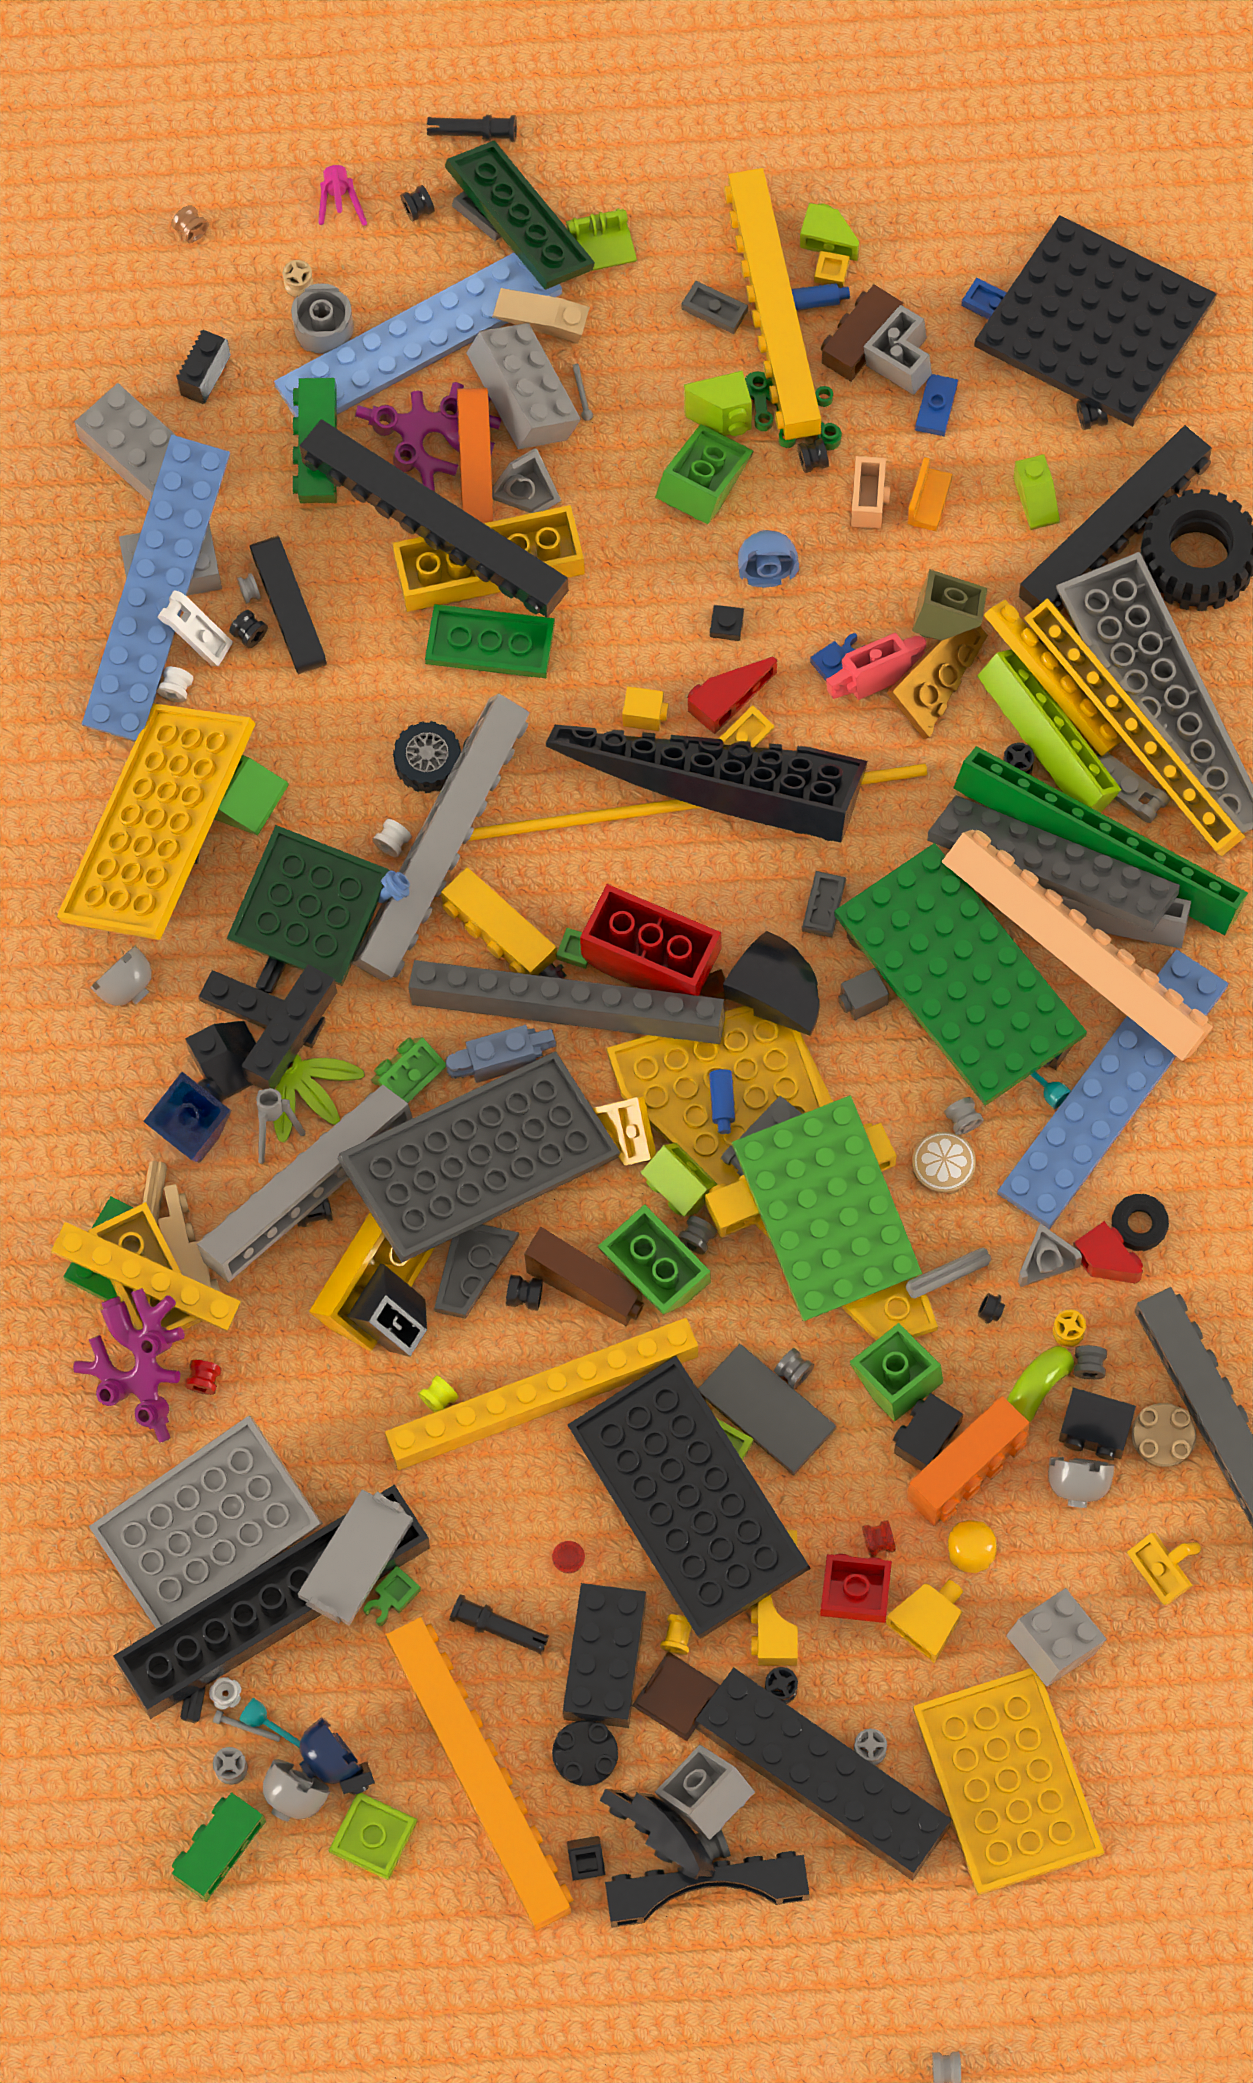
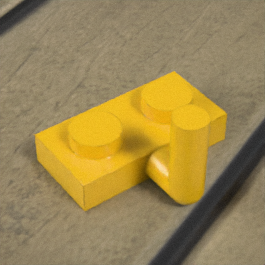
(1161, 1567)

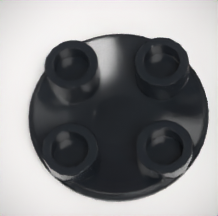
(585, 1752)

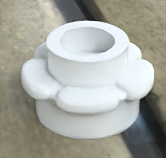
(221, 1685)

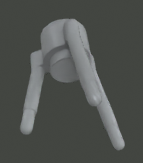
(270, 1108)

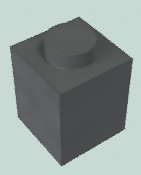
(863, 994)

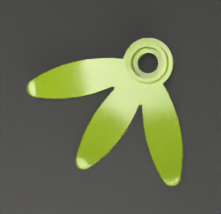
(299, 1079)

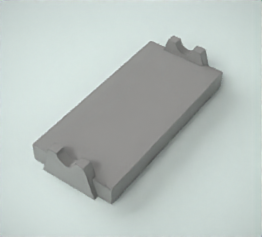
(355, 1557)

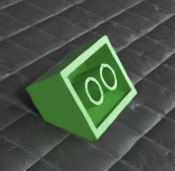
(656, 1261)

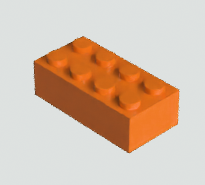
(968, 1461)

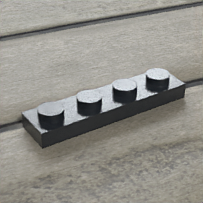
(246, 1002)

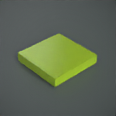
(373, 1836)

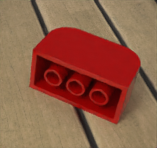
(648, 944)

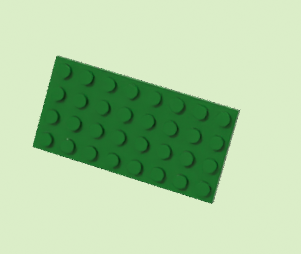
(960, 974)

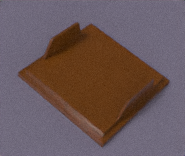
(676, 1695)

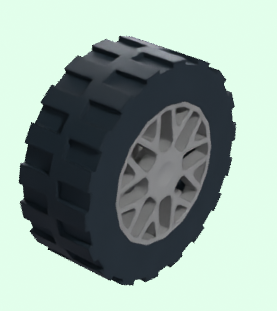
(425, 756)

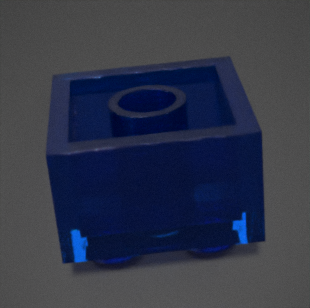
(189, 1118)

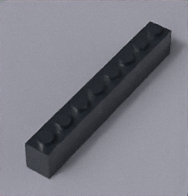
(1119, 517)

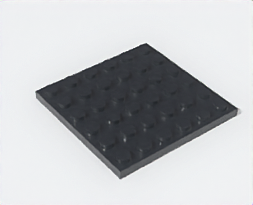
(1095, 320)

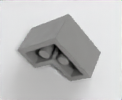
(896, 351)

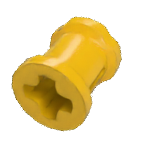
(677, 1635)

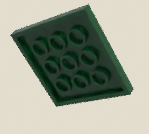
(308, 904)

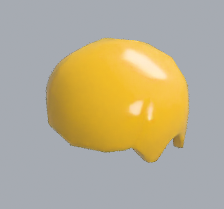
(972, 1546)

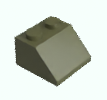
(948, 606)

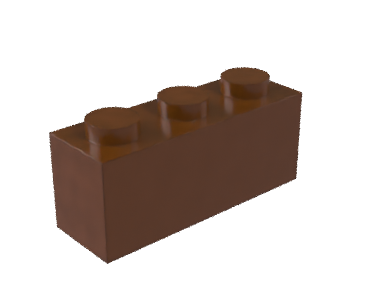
(845, 348)

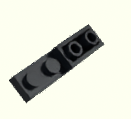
(666, 1830)

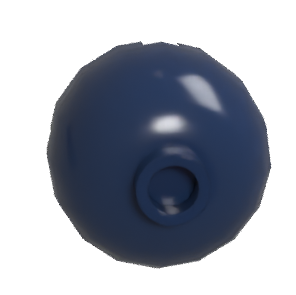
(326, 1754)

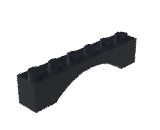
(777, 1880)

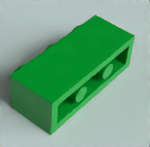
(217, 1846)

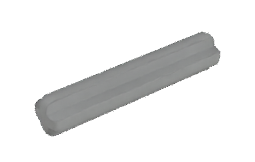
(948, 1272)

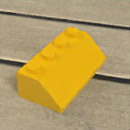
(353, 1274)

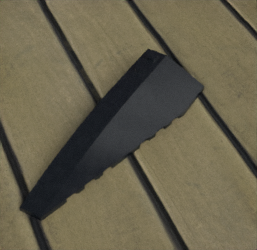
(781, 788)

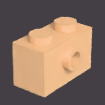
(869, 492)

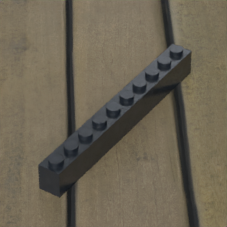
(434, 519)

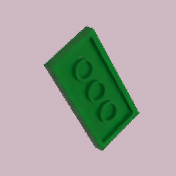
(490, 641)

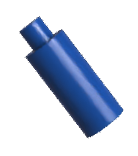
(819, 296)
(722, 1099)

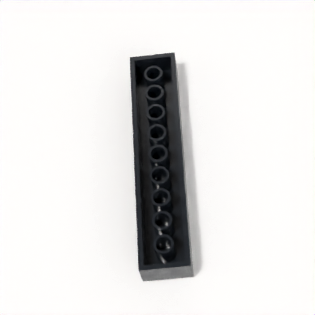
(238, 1620)

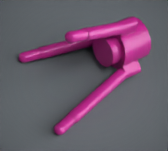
(336, 184)

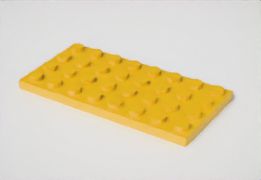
(156, 821)

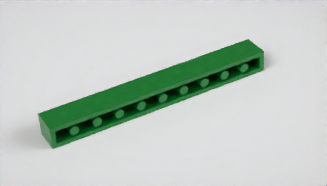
(1042, 806)

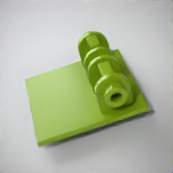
(604, 238)

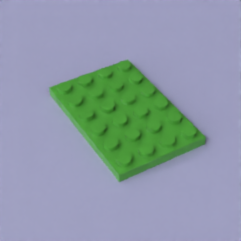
(826, 1208)

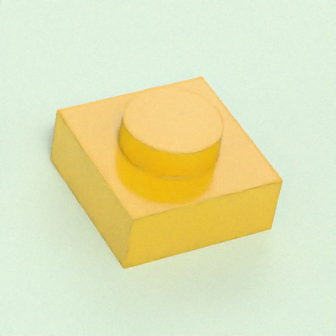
(831, 268)

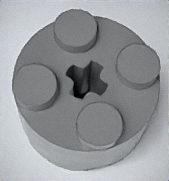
(322, 318)

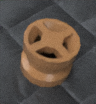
(190, 224)

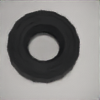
(1146, 1204)

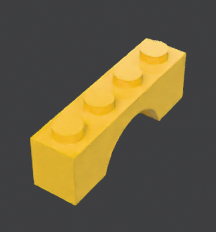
(776, 1637)

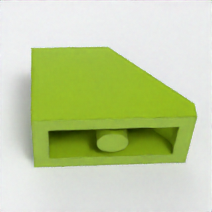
(828, 232)
(1036, 491)

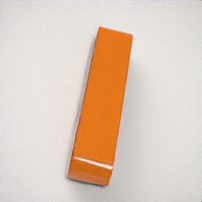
(475, 453)

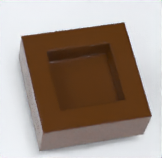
(714, 985)

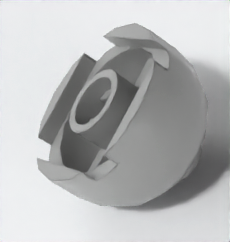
(125, 979)
(1080, 1480)
(293, 1792)

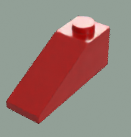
(727, 693)

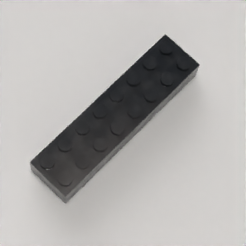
(823, 1773)

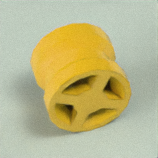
(1071, 1321)

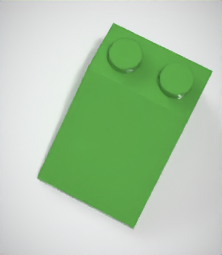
(703, 474)

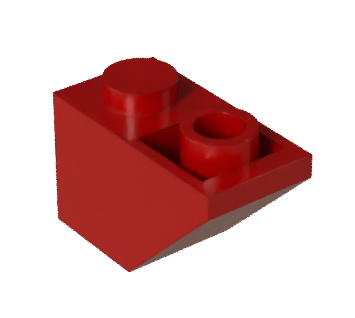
(1107, 1257)

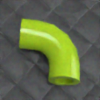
(1039, 1379)

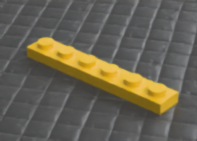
(1053, 677)
(143, 1273)

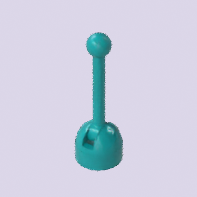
(1054, 1092)
(256, 1715)

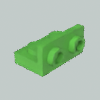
(409, 1069)

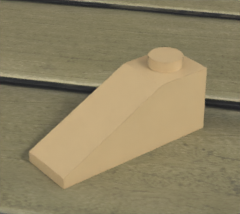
(543, 313)

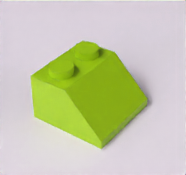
(720, 404)

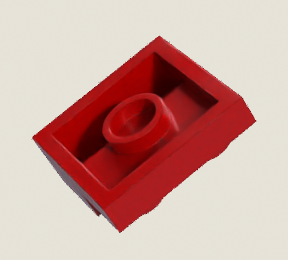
(856, 1588)

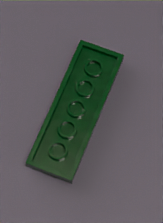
(519, 215)

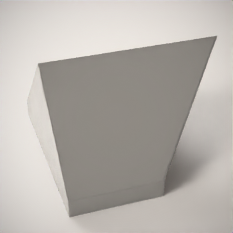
(526, 484)
(1048, 1257)

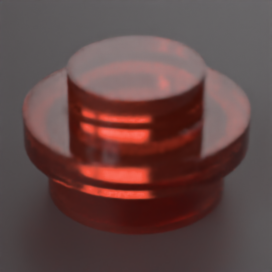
(568, 1557)

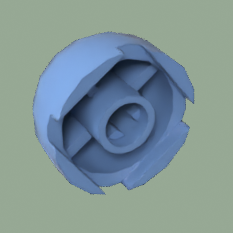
(767, 559)

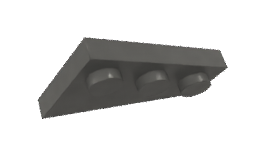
(471, 1266)

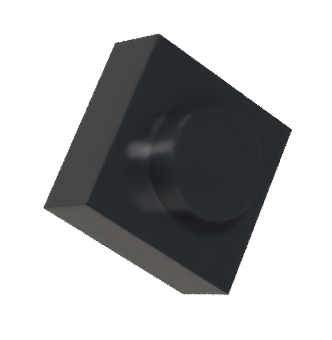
(726, 622)
(359, 1782)

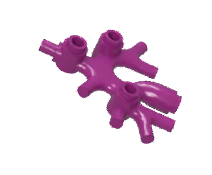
(415, 426)
(145, 1346)

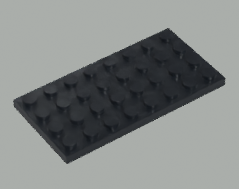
(688, 1497)

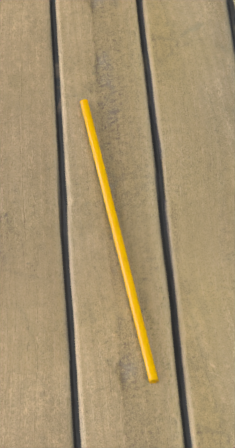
(651, 808)

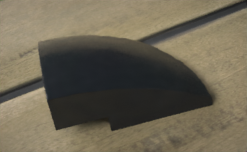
(775, 984)

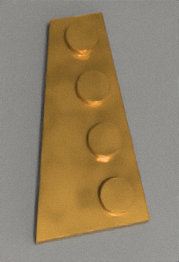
(934, 677)

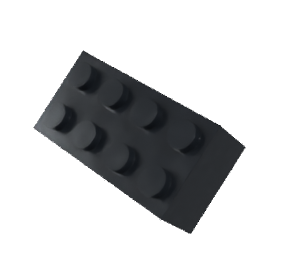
(604, 1655)

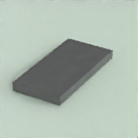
(766, 1409)

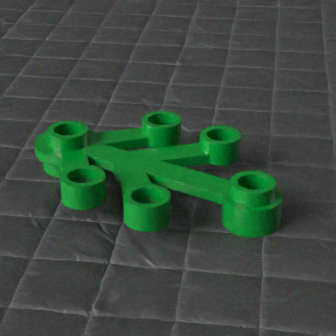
(761, 393)

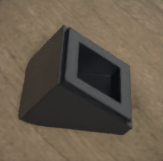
(586, 1858)

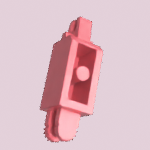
(875, 666)

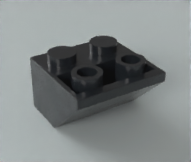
(391, 1312)

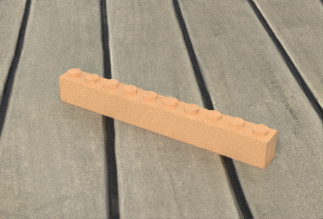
(1078, 944)

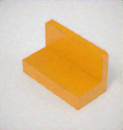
(929, 497)

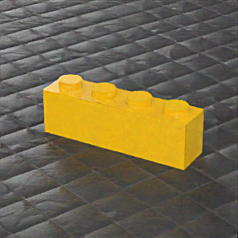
(498, 924)

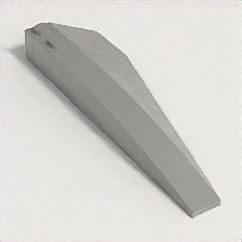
(1137, 641)

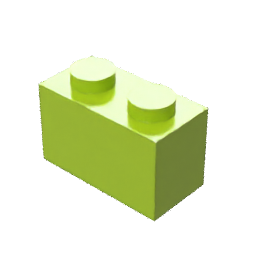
(678, 1179)

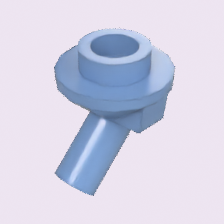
(395, 886)

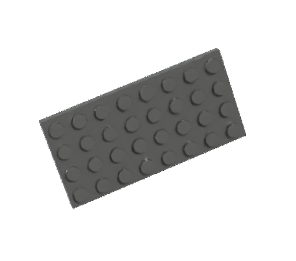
(478, 1156)

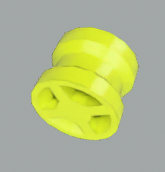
(438, 1394)

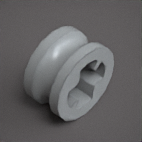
(248, 588)

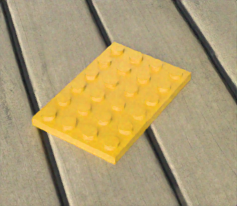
(1008, 1781)

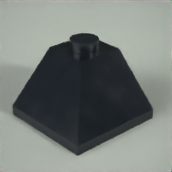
(220, 1054)

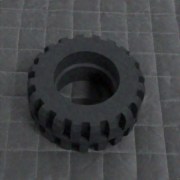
(1206, 515)

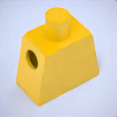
(928, 1618)

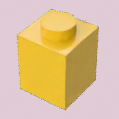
(644, 708)

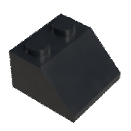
(1096, 1424)

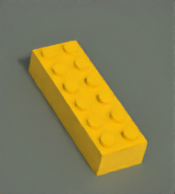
(433, 578)

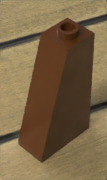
(582, 1277)

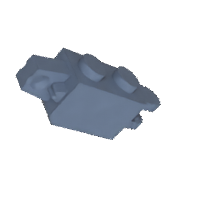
(499, 1053)

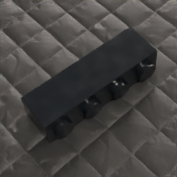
(289, 1028)

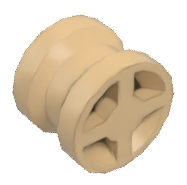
(299, 271)

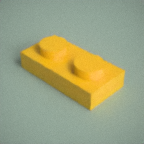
(749, 727)

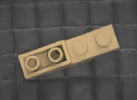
(178, 1238)

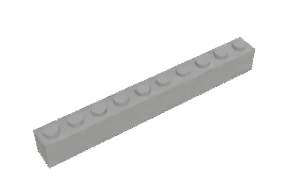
(442, 835)

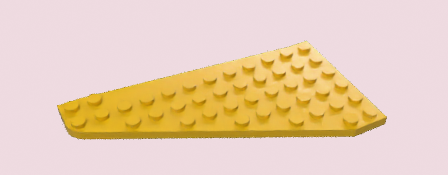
(764, 1065)

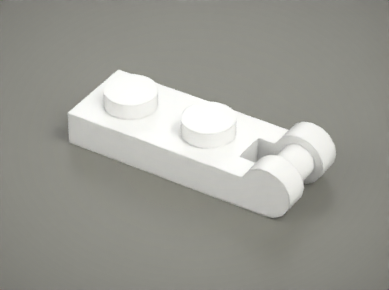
(196, 628)

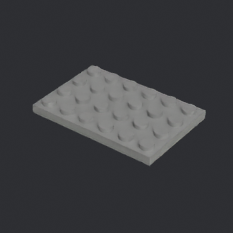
(205, 1523)

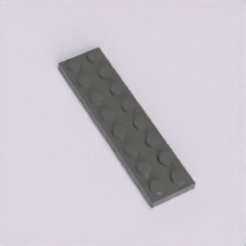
(1063, 864)

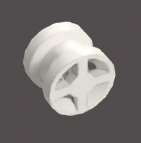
(175, 684)
(392, 838)

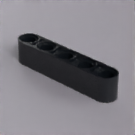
(288, 604)

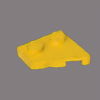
(629, 1129)

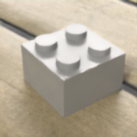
(1056, 1637)
(705, 1791)

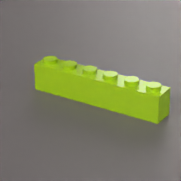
(1048, 731)

